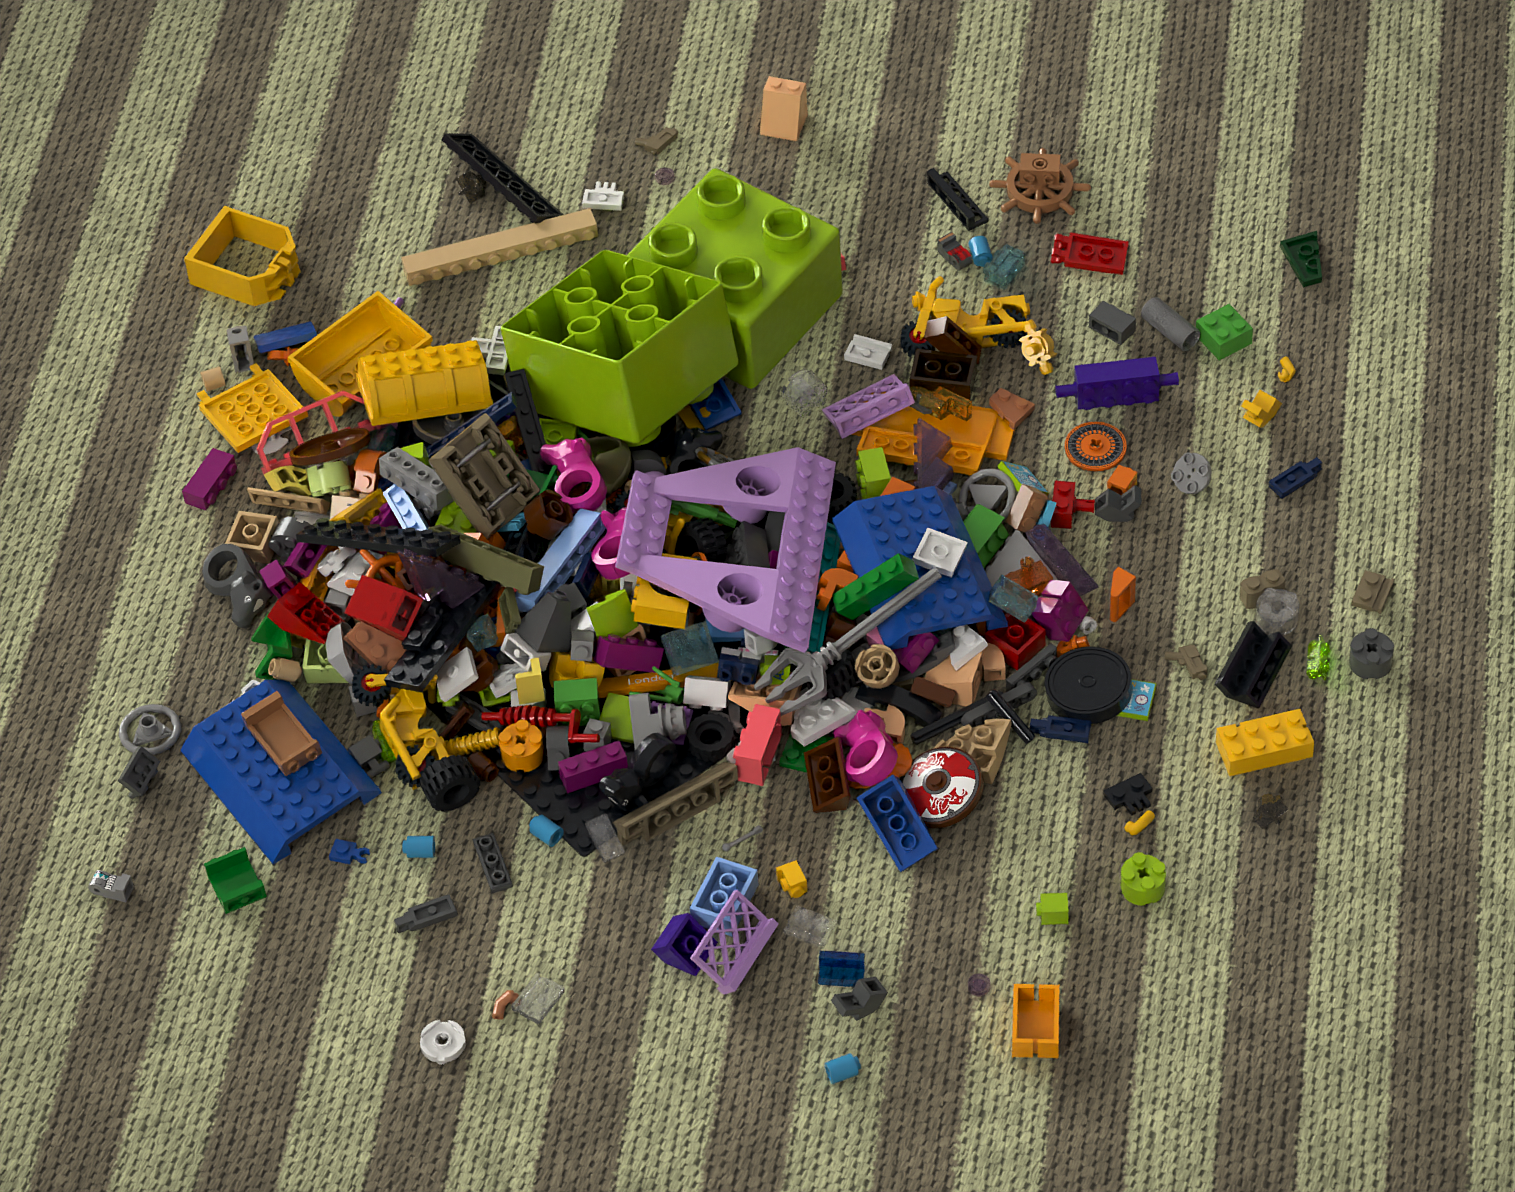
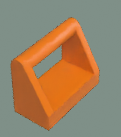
(1121, 593)

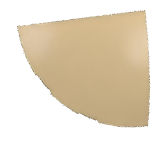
(984, 743)

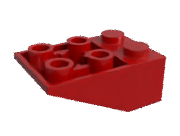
(384, 607)
(304, 614)

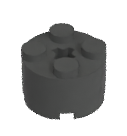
(285, 538)
(1371, 654)

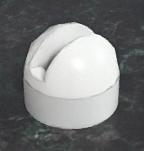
(1088, 622)

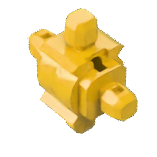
(1037, 347)

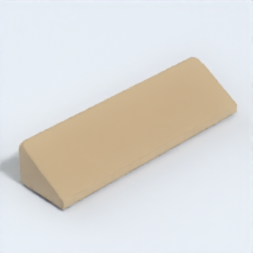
(288, 501)

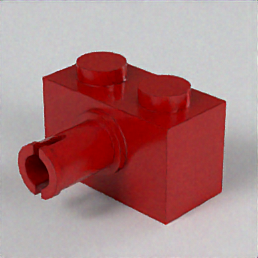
(1067, 504)

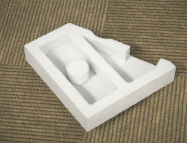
(967, 645)

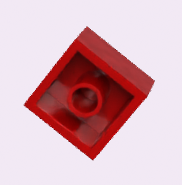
(1018, 641)

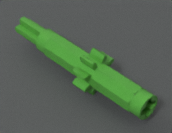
(701, 511)

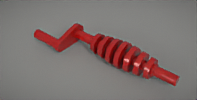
(542, 718)

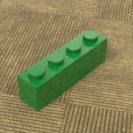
(875, 586)

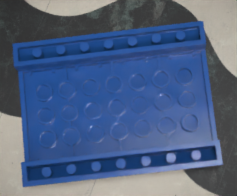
(895, 524)
(254, 789)

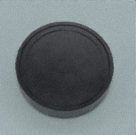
(1089, 684)

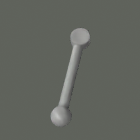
(726, 847)

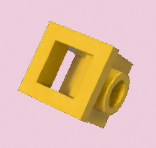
(792, 879)

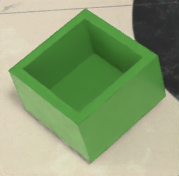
(1224, 332)
(580, 695)

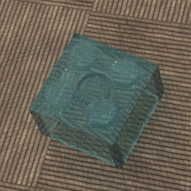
(689, 649)

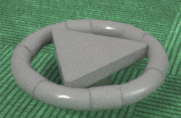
(989, 495)
(150, 729)

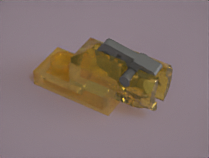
(941, 403)

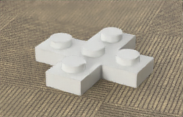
(494, 352)

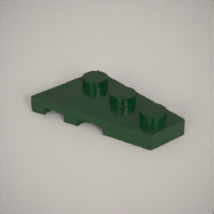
(1304, 258)

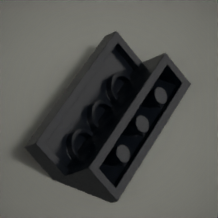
(1253, 665)

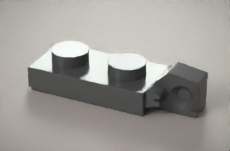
(426, 914)

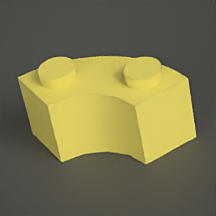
(290, 479)

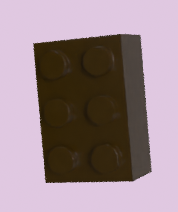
(944, 369)

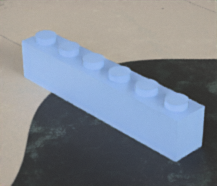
(565, 555)

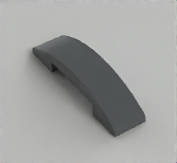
(935, 657)

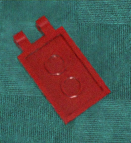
(1090, 253)

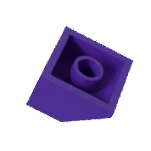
(679, 943)

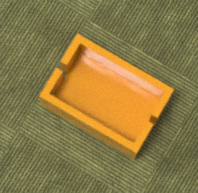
(1035, 1022)

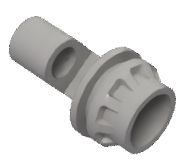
(668, 720)

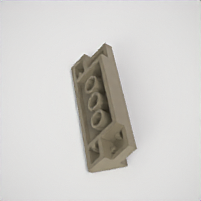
(677, 804)

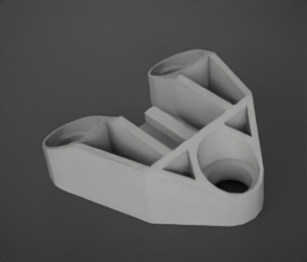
(340, 653)

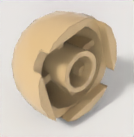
(877, 666)

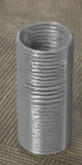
(1170, 324)

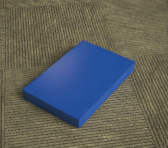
(285, 337)

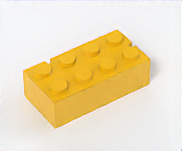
(1264, 742)

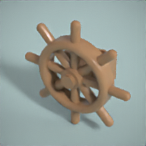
(1039, 176)

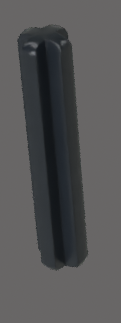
(1008, 713)

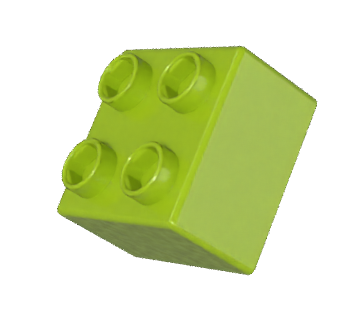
(771, 257)
(622, 345)

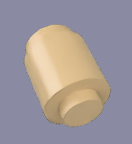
(285, 669)

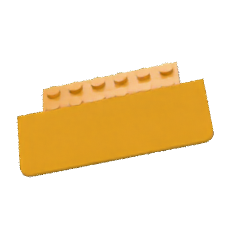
(971, 440)

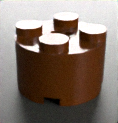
(547, 515)

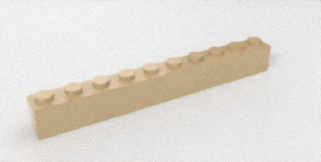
(499, 247)

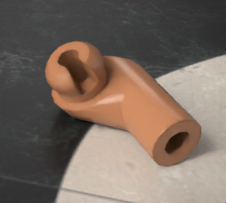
(501, 1003)

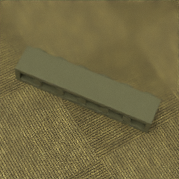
(493, 563)

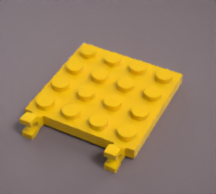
(246, 408)

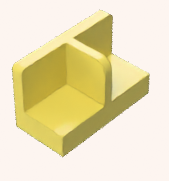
(530, 684)

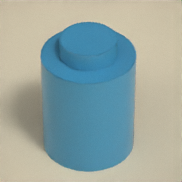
(980, 250)
(546, 830)
(419, 846)
(842, 1068)

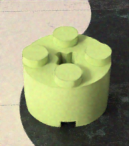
(329, 478)

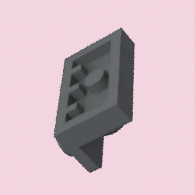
(138, 772)

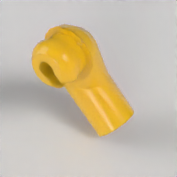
(1288, 370)
(1140, 824)

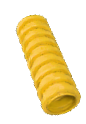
(473, 742)

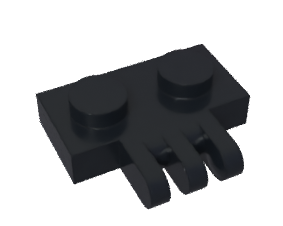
(1129, 794)

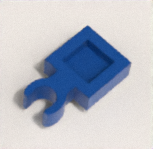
(345, 851)

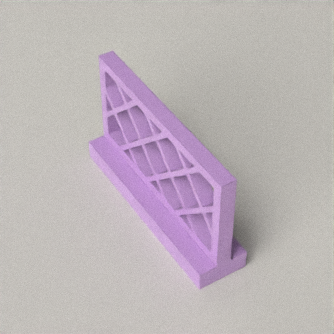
(878, 406)
(746, 955)

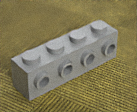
(414, 478)

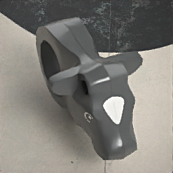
(244, 586)

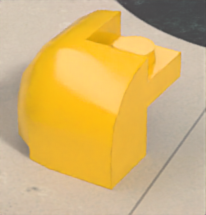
(565, 669)

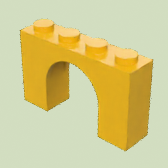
(658, 608)

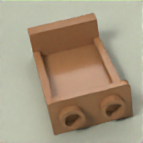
(281, 734)

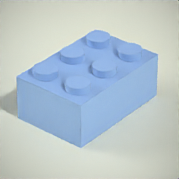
(717, 888)

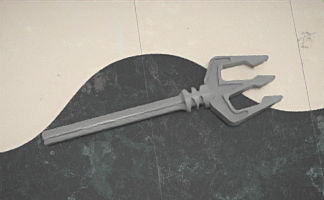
(813, 666)

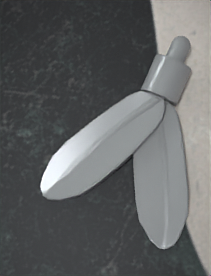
(734, 716)

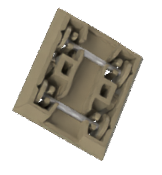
(479, 478)

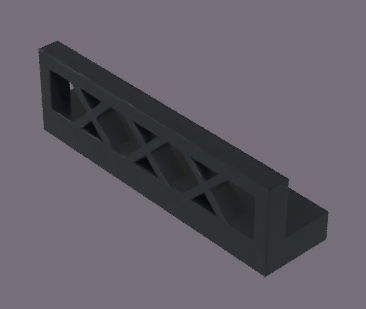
(955, 202)

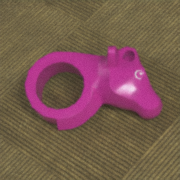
(576, 466)
(608, 546)
(867, 739)

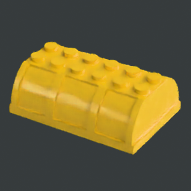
(331, 358)
(424, 382)

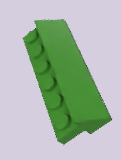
(985, 532)

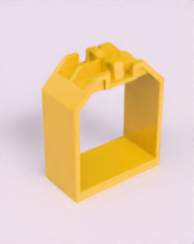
(249, 290)

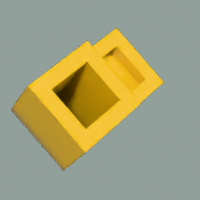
(1261, 409)

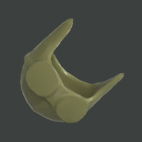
(612, 465)

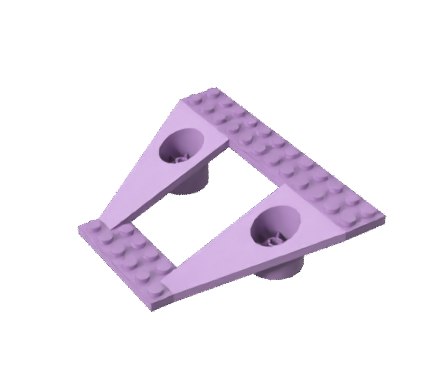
(734, 596)

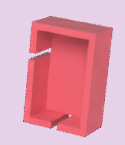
(758, 744)

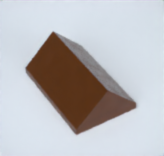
(827, 777)

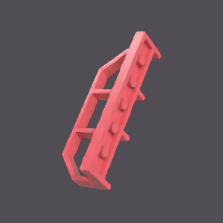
(286, 461)

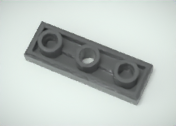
(1033, 669)
(495, 871)

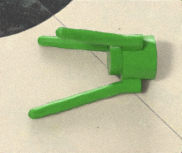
(671, 693)

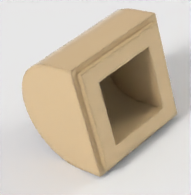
(212, 378)

